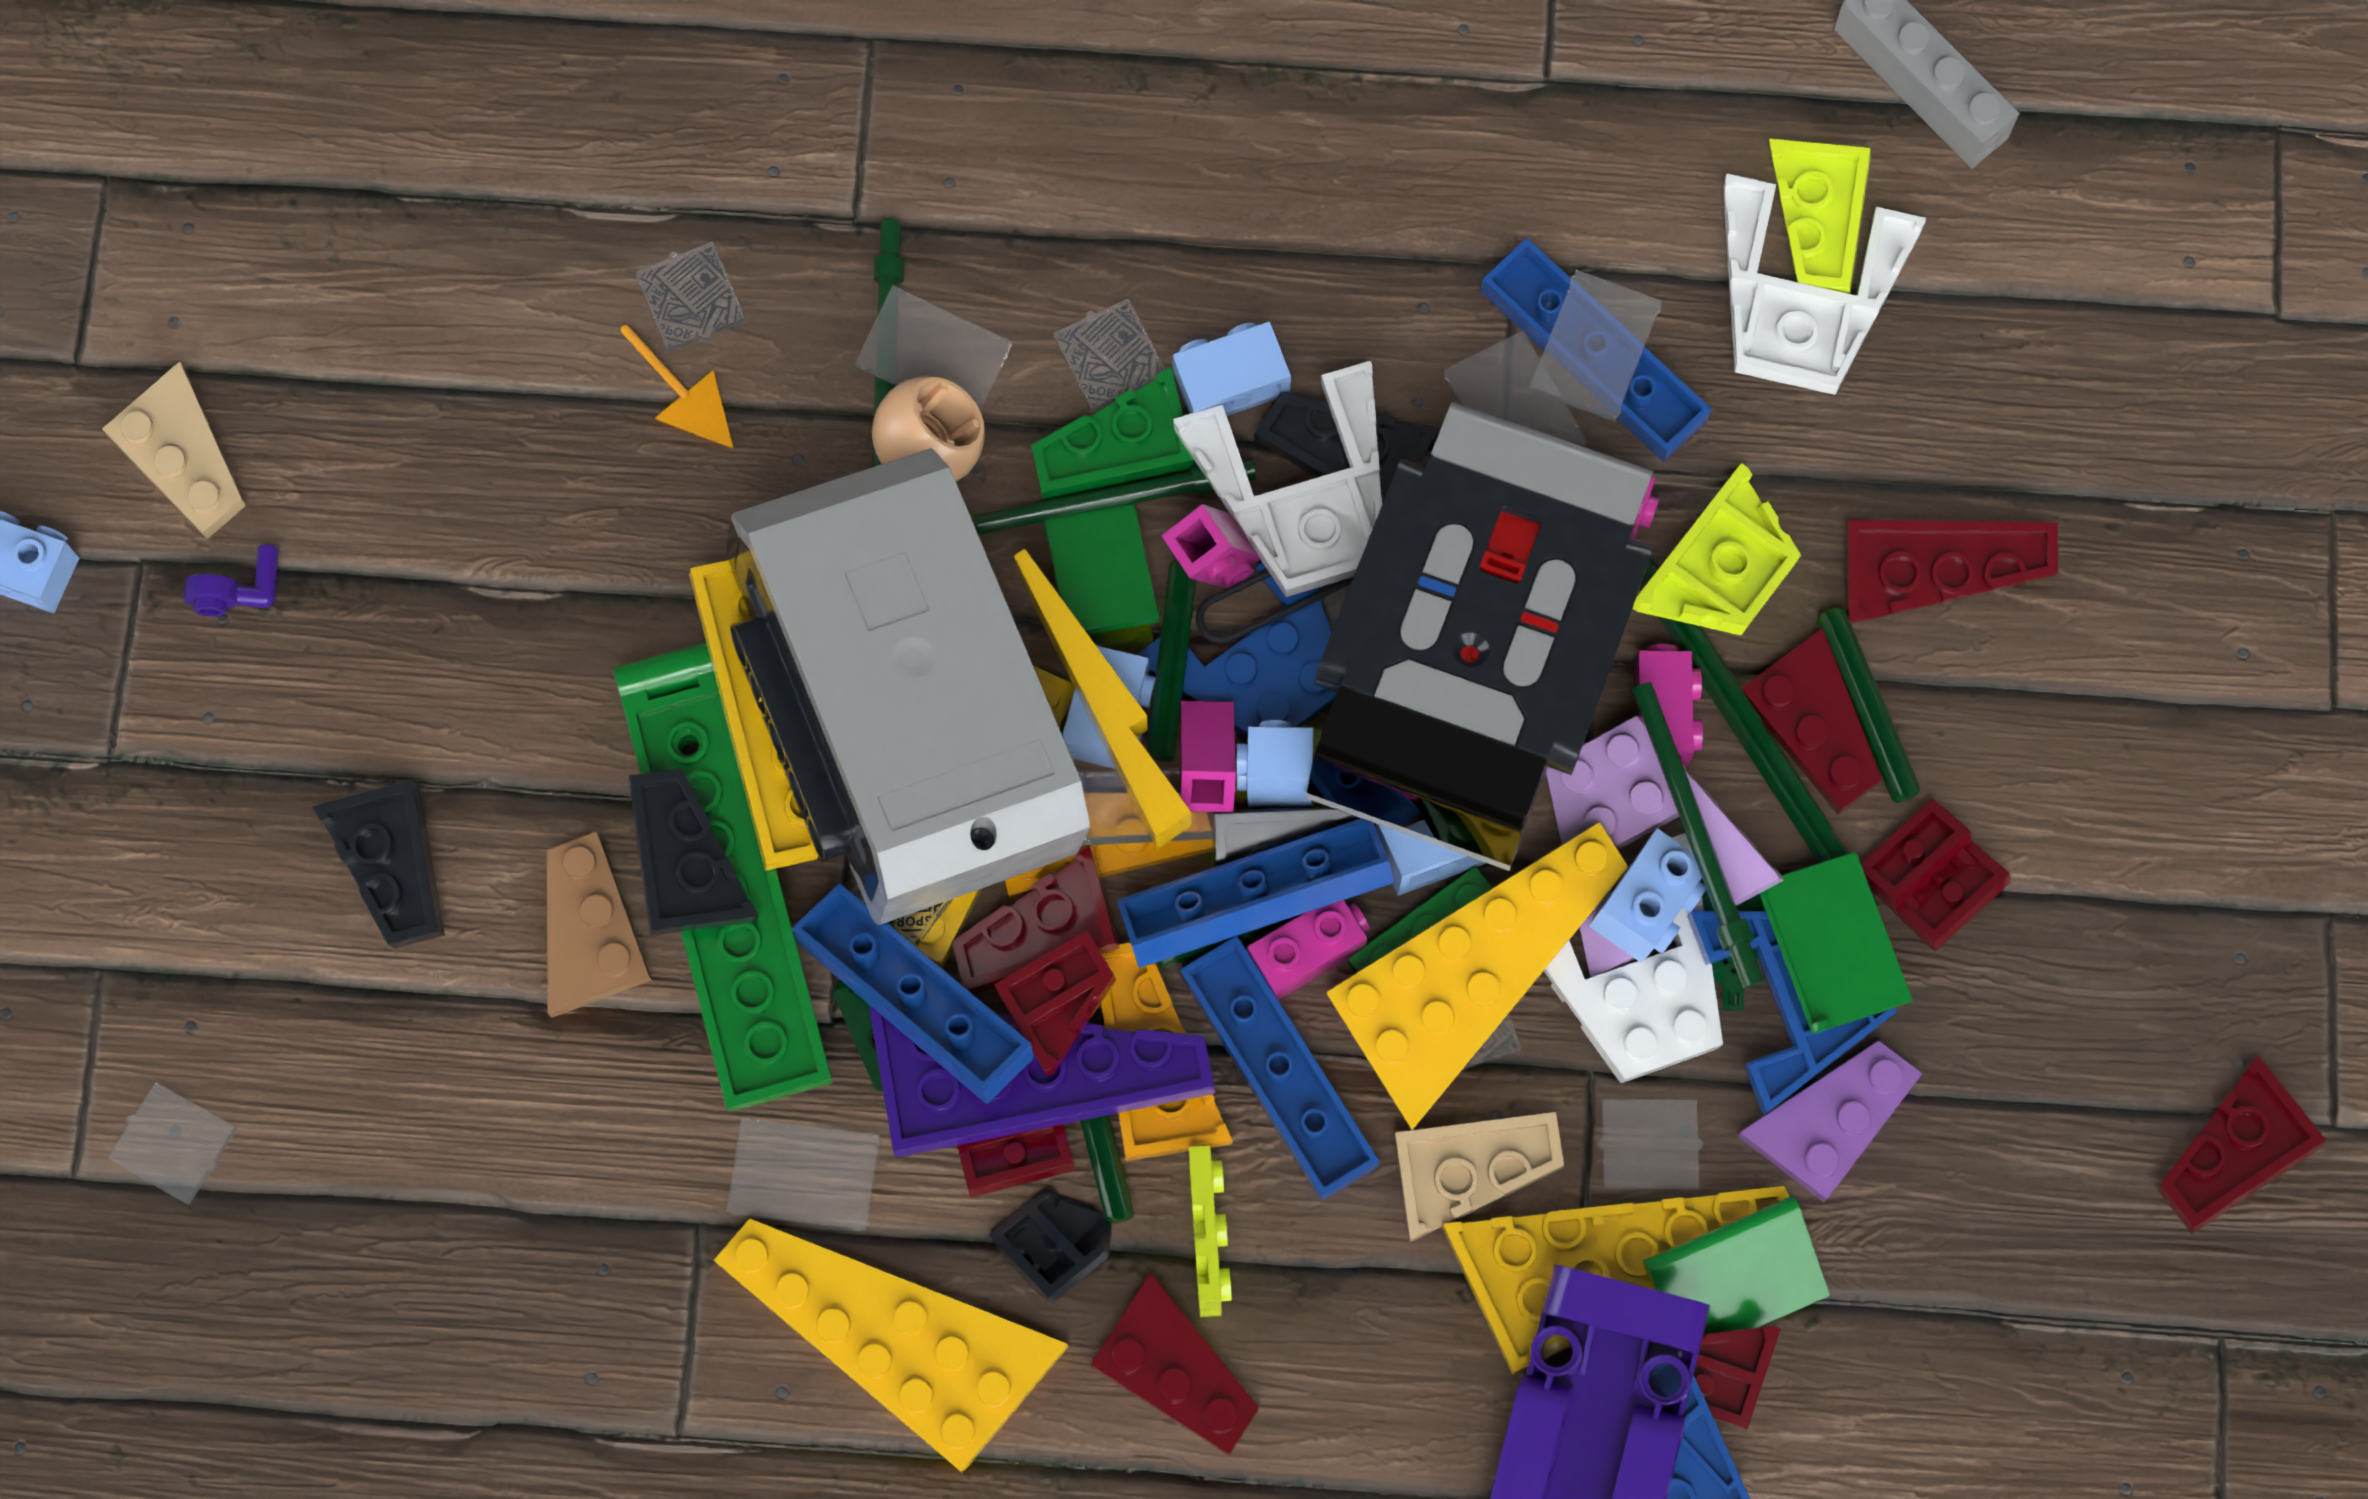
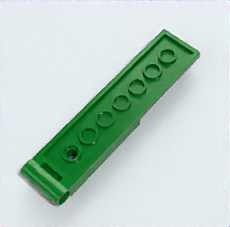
(742, 973)

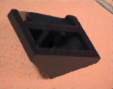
(1054, 1242)

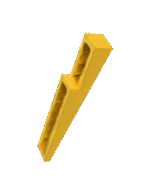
(1110, 708)

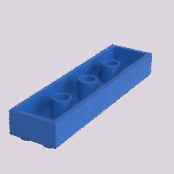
(1657, 403)
(1255, 891)
(913, 994)
(1279, 1068)

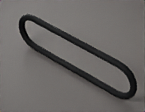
(1264, 621)

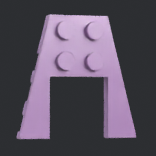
(1626, 792)

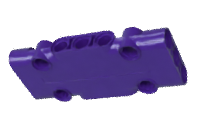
(1597, 1420)

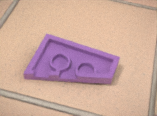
(1834, 1119)

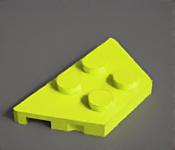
(1723, 563)

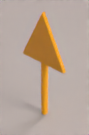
(696, 409)

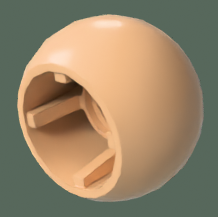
(929, 415)

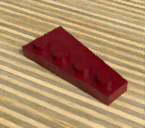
(1928, 563)

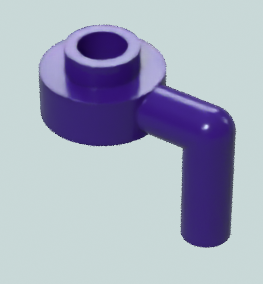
(216, 593)

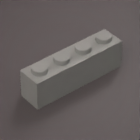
(1928, 75)

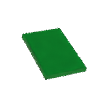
(1102, 568)

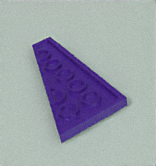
(1097, 1078)

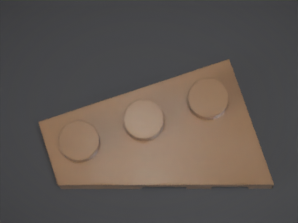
(588, 929)

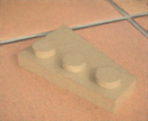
(177, 451)
(1471, 1165)

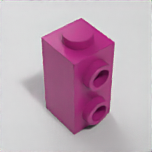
(1211, 547)
(1676, 688)
(1207, 756)
(1309, 946)

